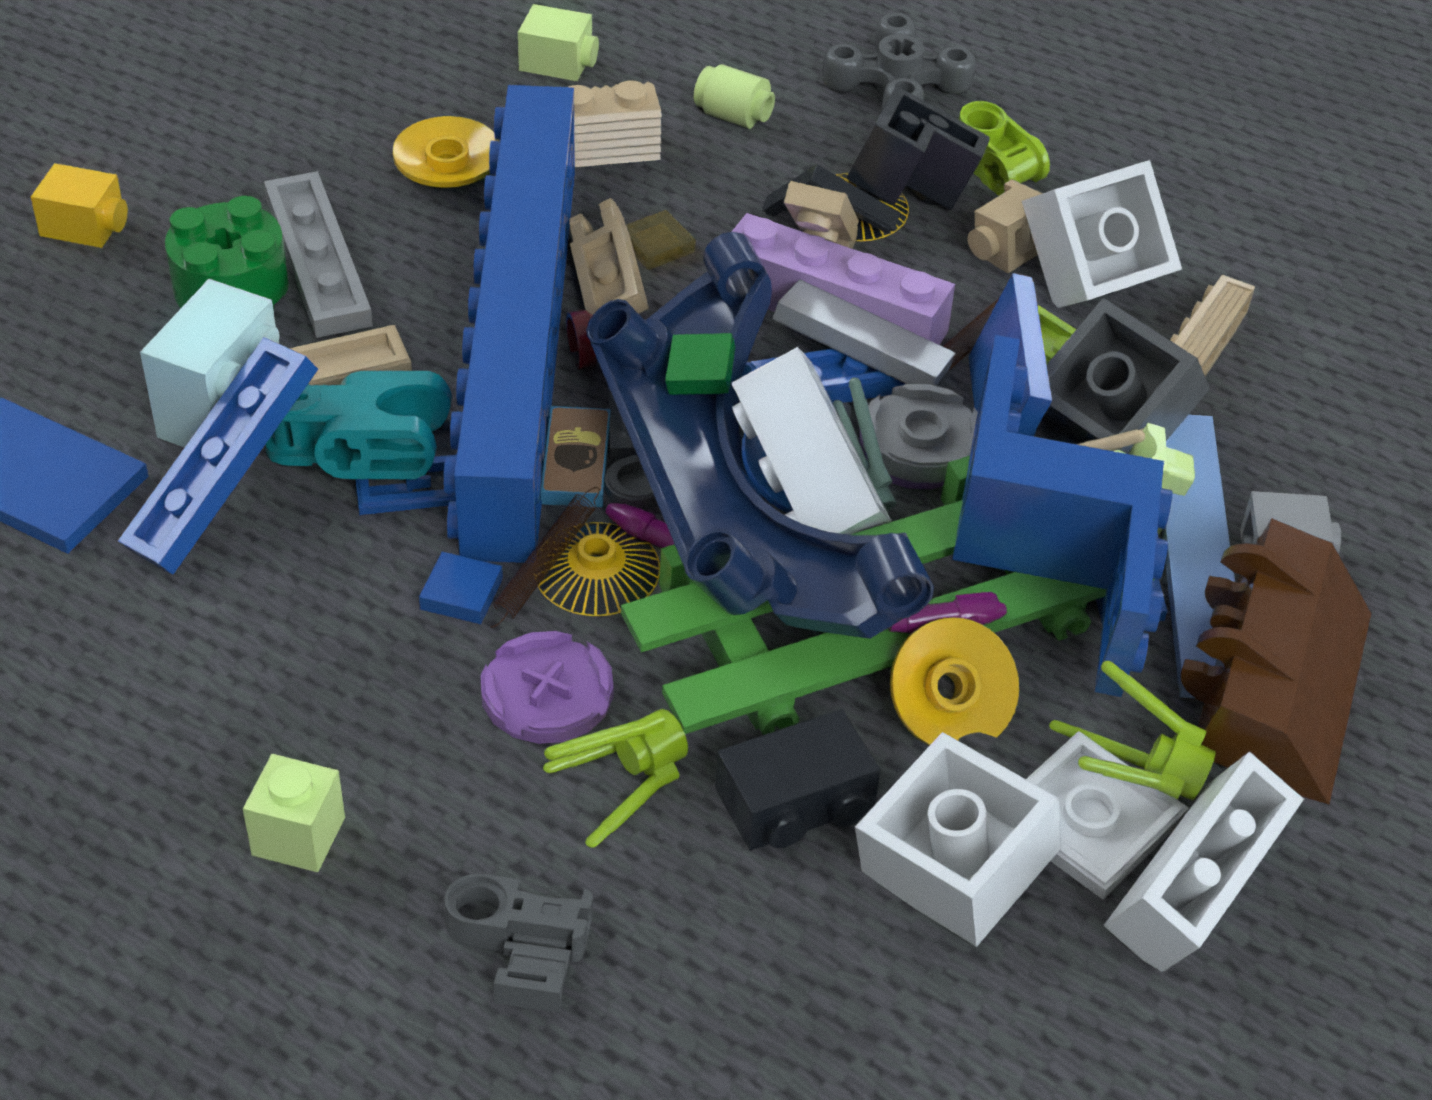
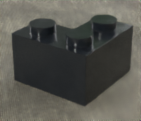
(918, 149)

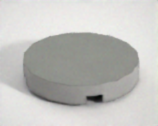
(922, 431)

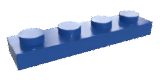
(218, 455)

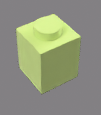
(556, 42)
(294, 812)

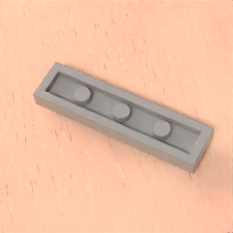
(318, 255)

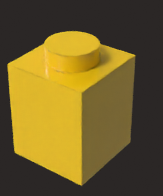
(79, 205)

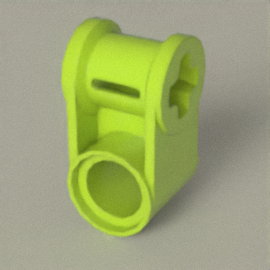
(1010, 151)

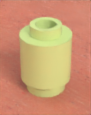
(734, 95)

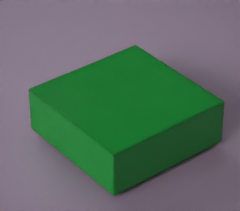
(700, 363)

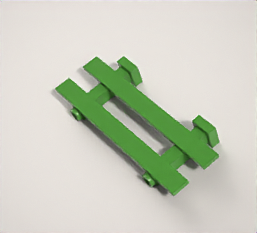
(767, 681)

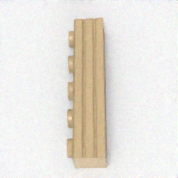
(1214, 320)

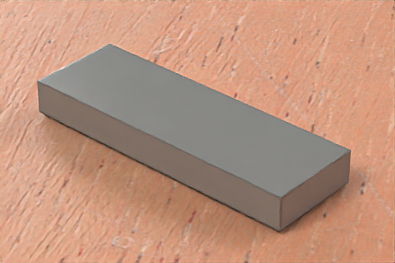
(862, 335)

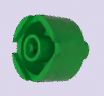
(228, 244)

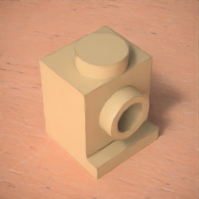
(1003, 229)

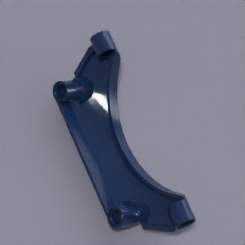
(693, 461)

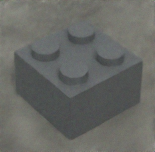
(1120, 377)

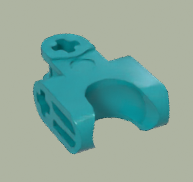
(365, 426)

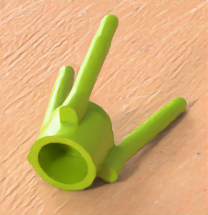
(642, 746)
(1174, 764)

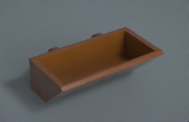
(1284, 657)

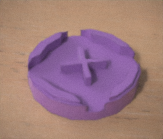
(547, 687)

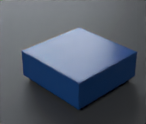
(461, 587)

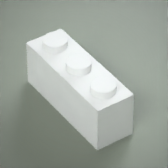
(807, 447)
(1204, 863)

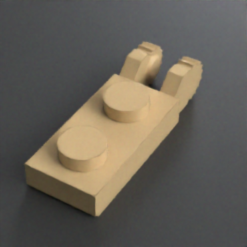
(822, 213)
(606, 260)

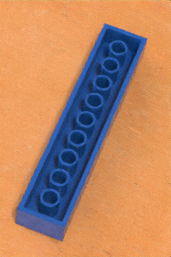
(515, 329)

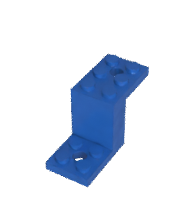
(1065, 515)

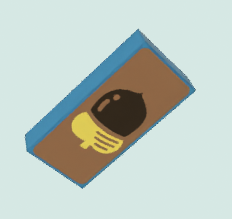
(575, 455)

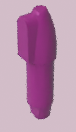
(640, 524)
(978, 607)

